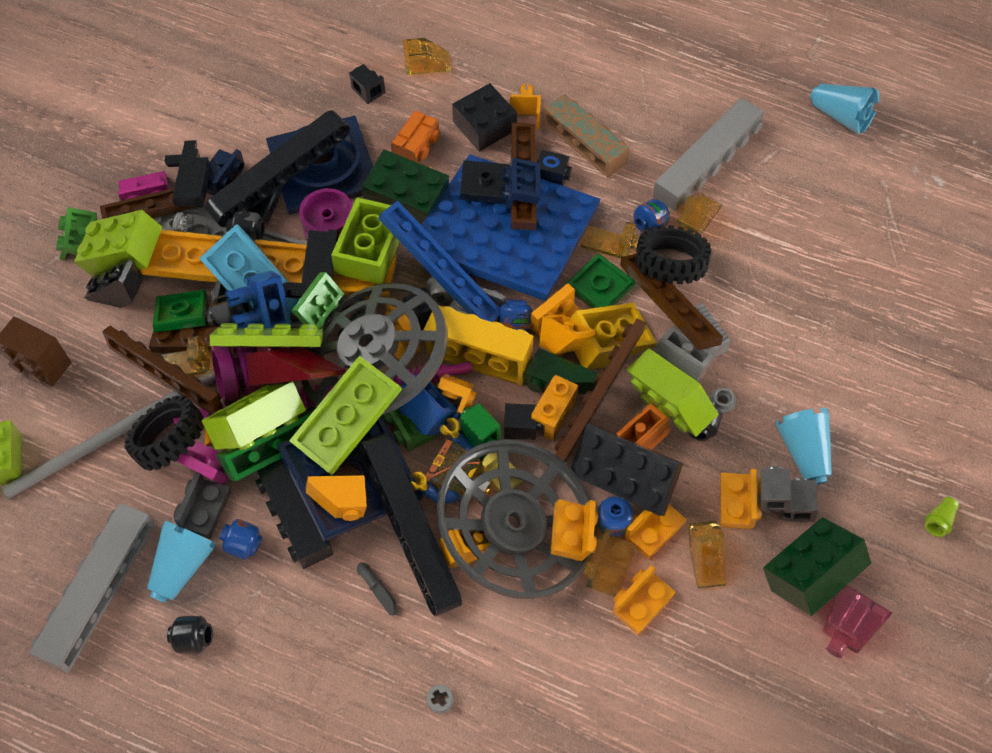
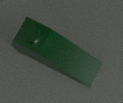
(547, 365)

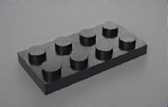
(626, 469)

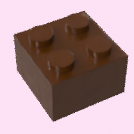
(33, 351)

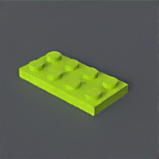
(257, 335)
(345, 415)

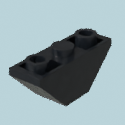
(116, 286)

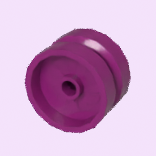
(324, 211)
(232, 371)

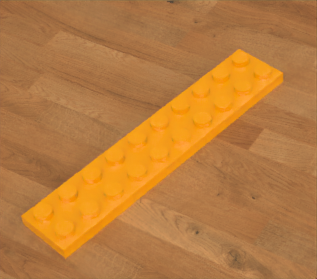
(179, 254)

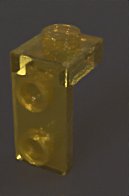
(610, 242)
(194, 360)

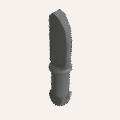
(378, 588)

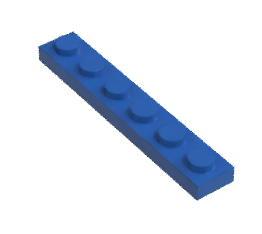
(438, 262)

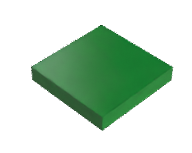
(600, 283)
(180, 311)

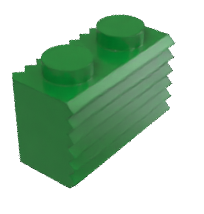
(479, 426)

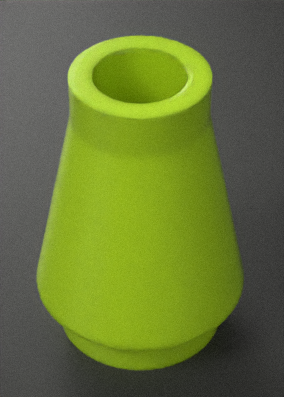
(941, 518)

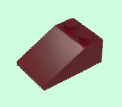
(287, 365)

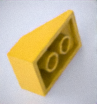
(609, 325)

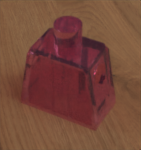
(852, 621)

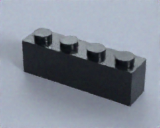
(294, 517)

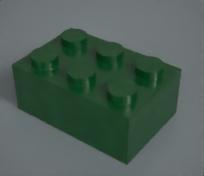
(405, 181)
(817, 565)

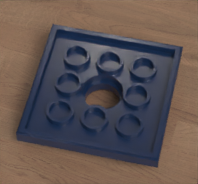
(343, 172)
(302, 467)

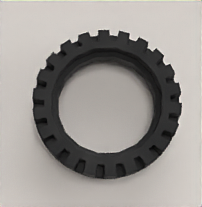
(673, 269)
(177, 441)

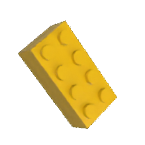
(486, 344)

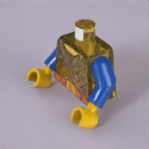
(448, 454)

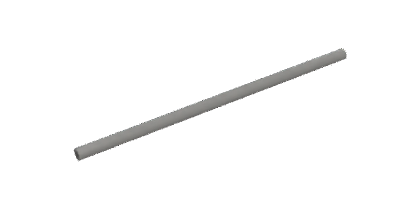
(92, 443)

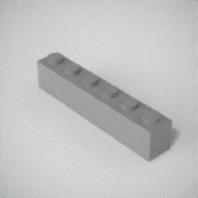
(708, 154)
(92, 588)

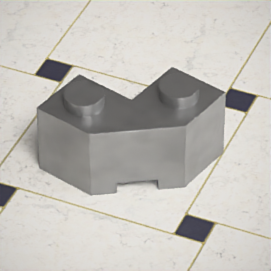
(791, 498)

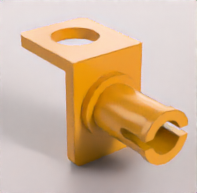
(527, 103)

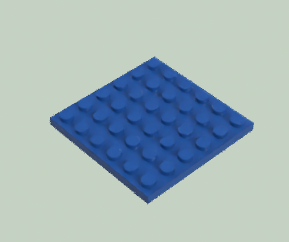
(524, 260)

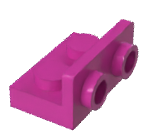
(143, 185)
(204, 461)

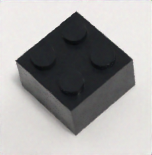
(484, 116)

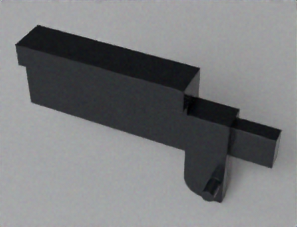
(191, 176)
(317, 260)

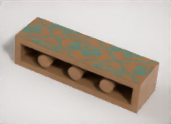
(586, 135)

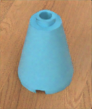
(847, 104)
(808, 442)
(176, 560)

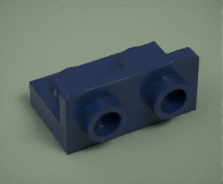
(224, 170)
(521, 182)

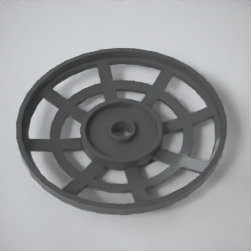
(385, 340)
(510, 503)

